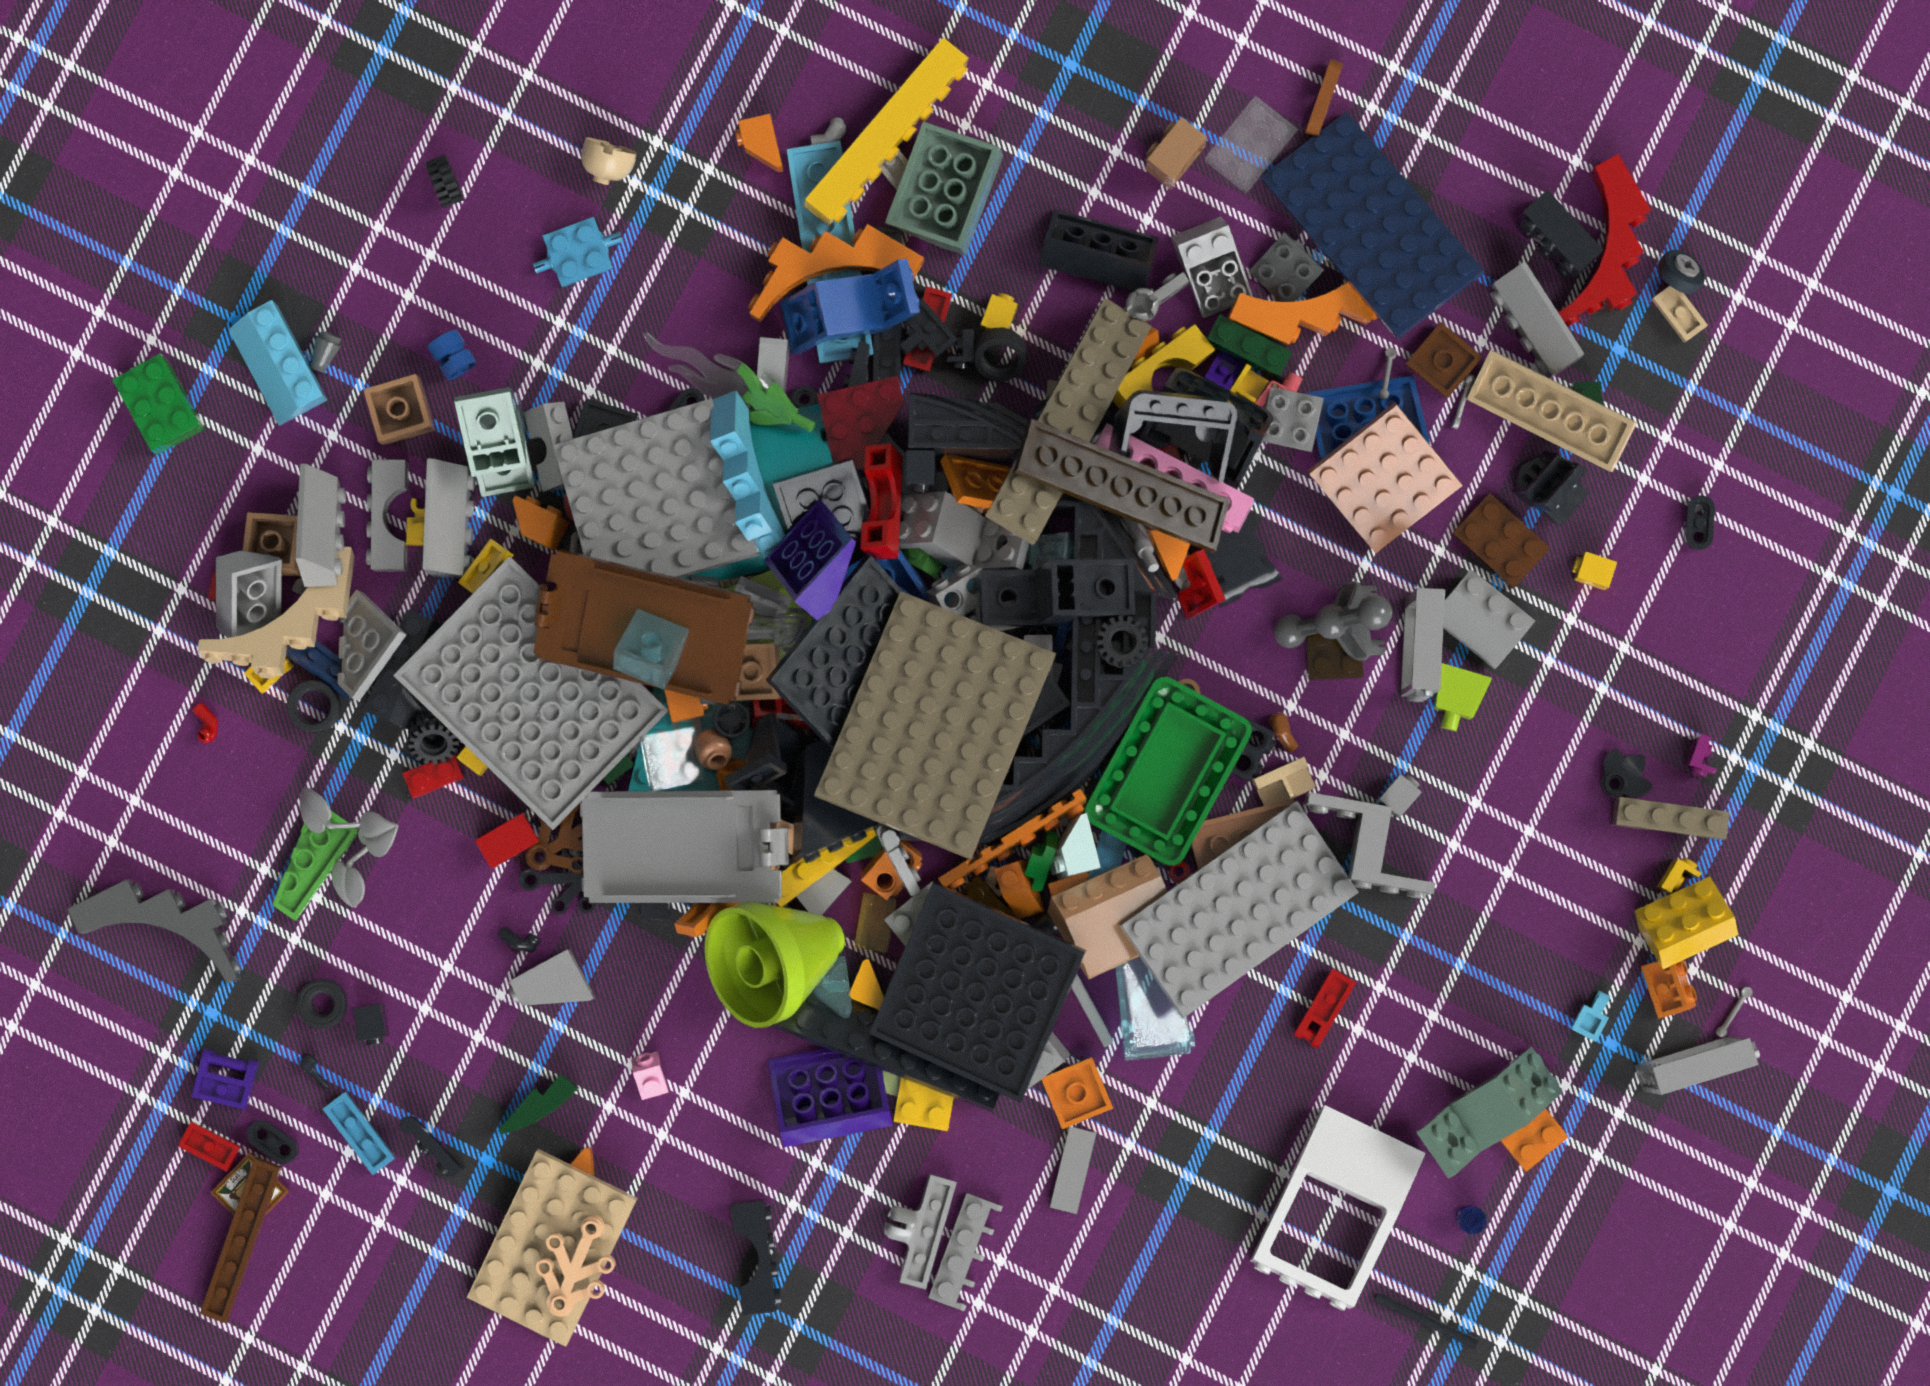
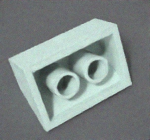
(1075, 850)

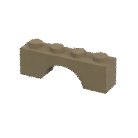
(1670, 818)

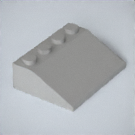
(447, 519)

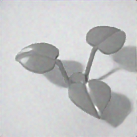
(374, 832)

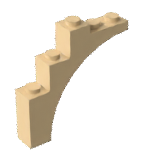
(296, 627)

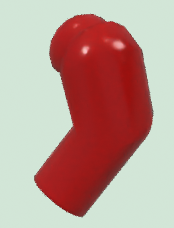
(209, 723)

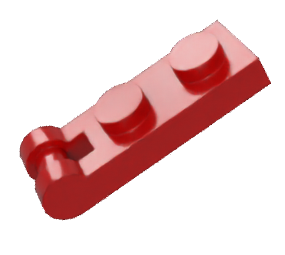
(1325, 1007)

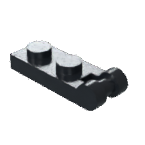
(430, 1145)

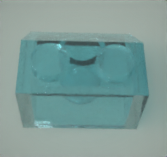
(650, 649)

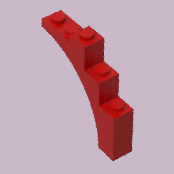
(1622, 206)

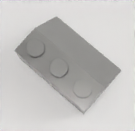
(247, 592)
(1484, 619)

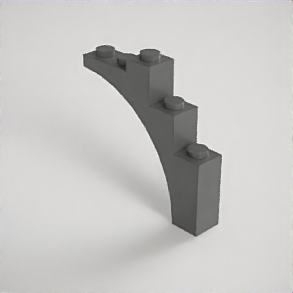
(198, 925)

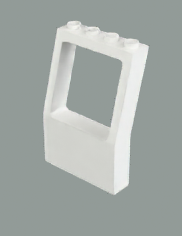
(1360, 1164)

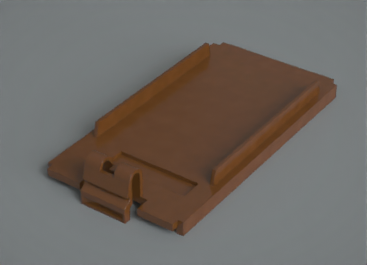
(599, 600)

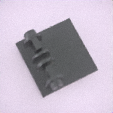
(1286, 270)

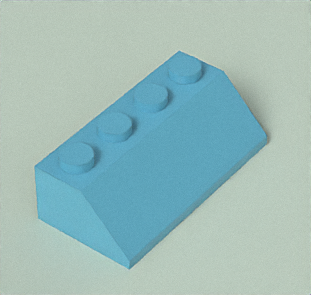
(277, 362)

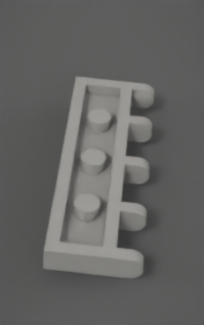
(961, 1250)

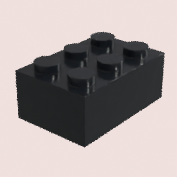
(1558, 236)

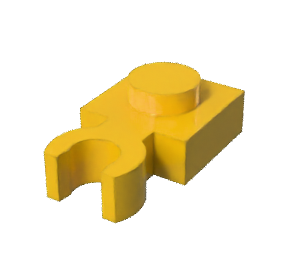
(415, 526)

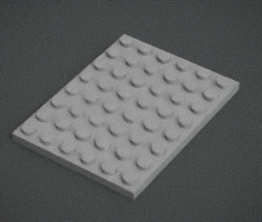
(528, 719)

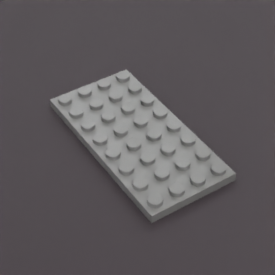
(1238, 909)

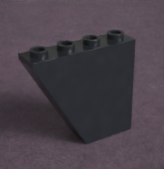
(817, 822)

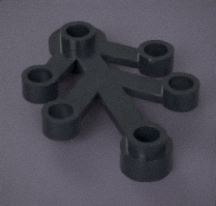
(559, 878)

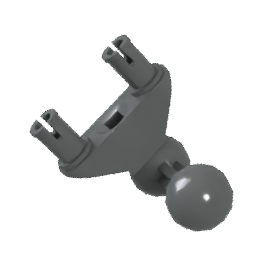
(1346, 620)

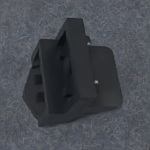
(1550, 485)

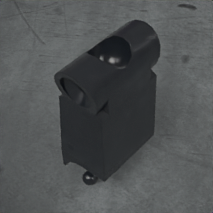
(1241, 563)

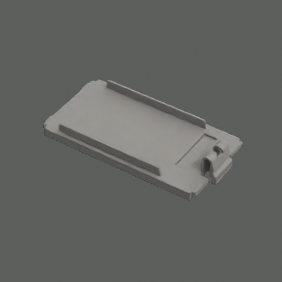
(682, 846)

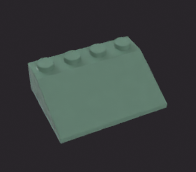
(944, 188)

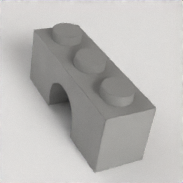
(553, 426)

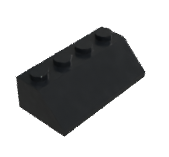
(1098, 251)

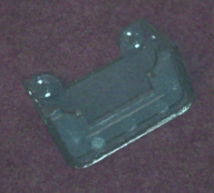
(1147, 1016)

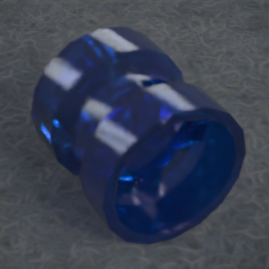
(1471, 1215)

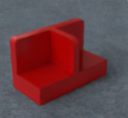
(507, 840)

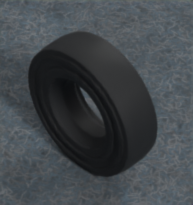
(305, 1009)

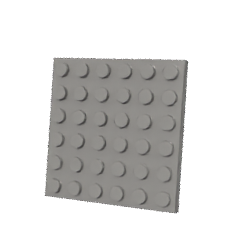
(654, 494)

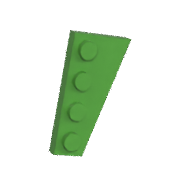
(311, 865)

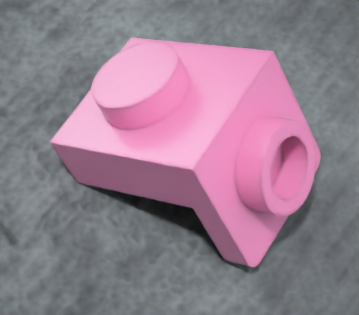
(649, 1075)

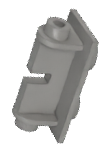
(765, 600)

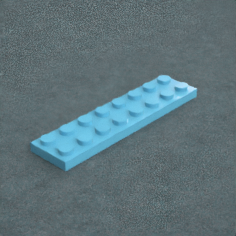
(807, 169)

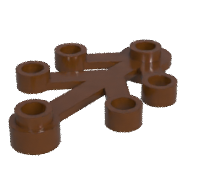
(566, 839)

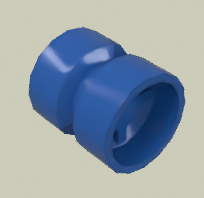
(453, 357)

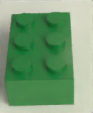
(158, 404)

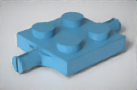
(577, 252)

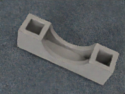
(388, 481)

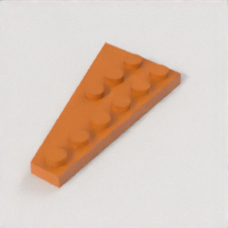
(1023, 835)

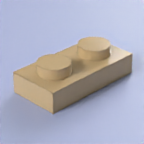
(1679, 313)

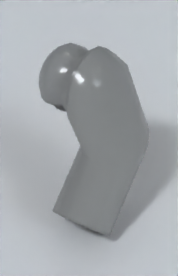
(834, 132)

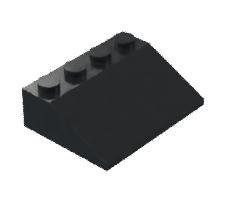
(389, 696)

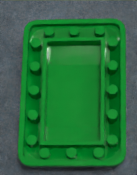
(1168, 771)

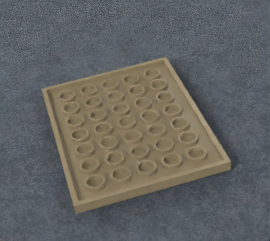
(935, 725)

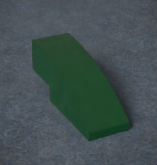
(540, 1104)

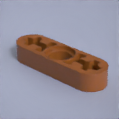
(1324, 97)

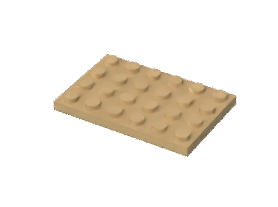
(548, 1201)

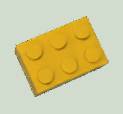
(1686, 922)

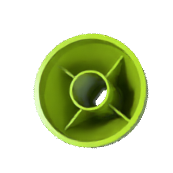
(768, 959)

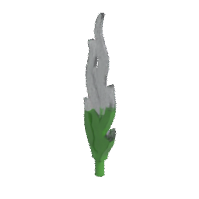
(763, 393)

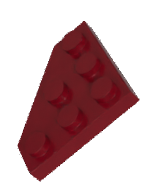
(859, 417)

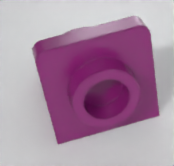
(1700, 751)

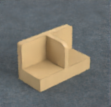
(1284, 782)

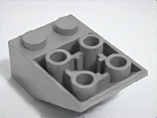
(1211, 265)

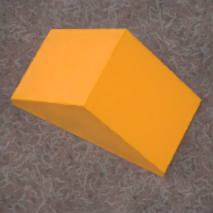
(866, 987)

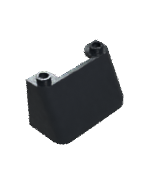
(1248, 434)

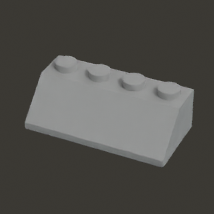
(1536, 321)
(319, 527)

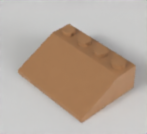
(1095, 909)

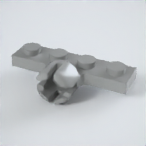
(1145, 303)
(921, 1230)

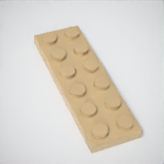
(1551, 410)

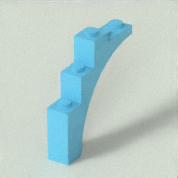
(741, 474)

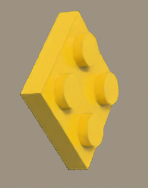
(922, 1106)

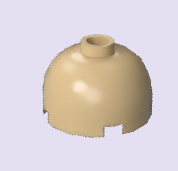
(606, 160)

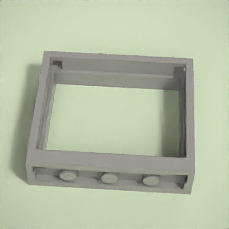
(1422, 644)
(1697, 1064)

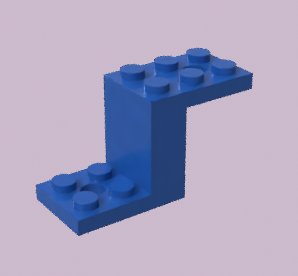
(850, 306)

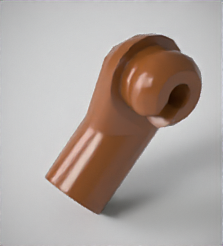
(1281, 728)

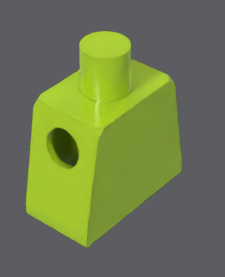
(1459, 695)

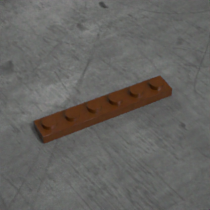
(241, 1240)

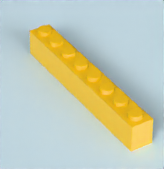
(886, 132)

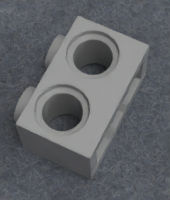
(961, 600)

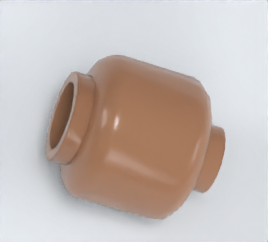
(712, 749)

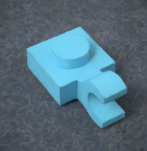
(1591, 1020)

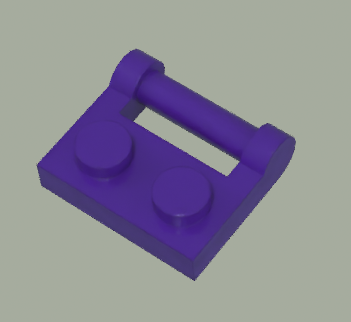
(223, 1088)

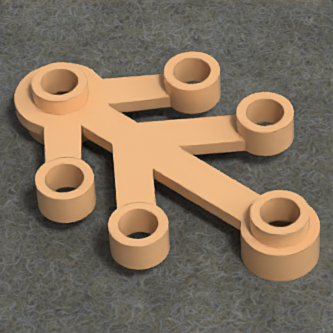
(573, 1269)

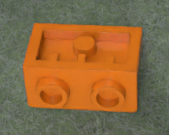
(1669, 988)

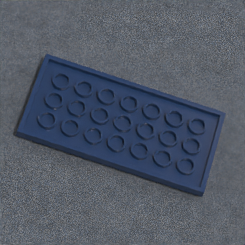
(1372, 225)

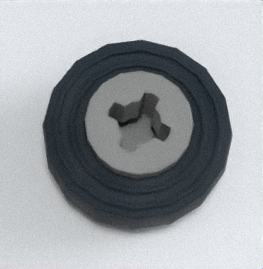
(1681, 271)

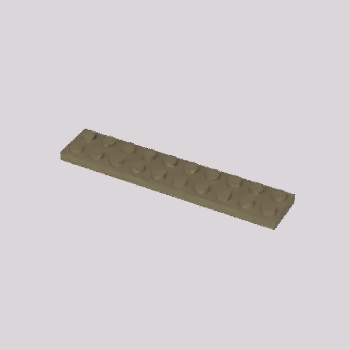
(1074, 408)

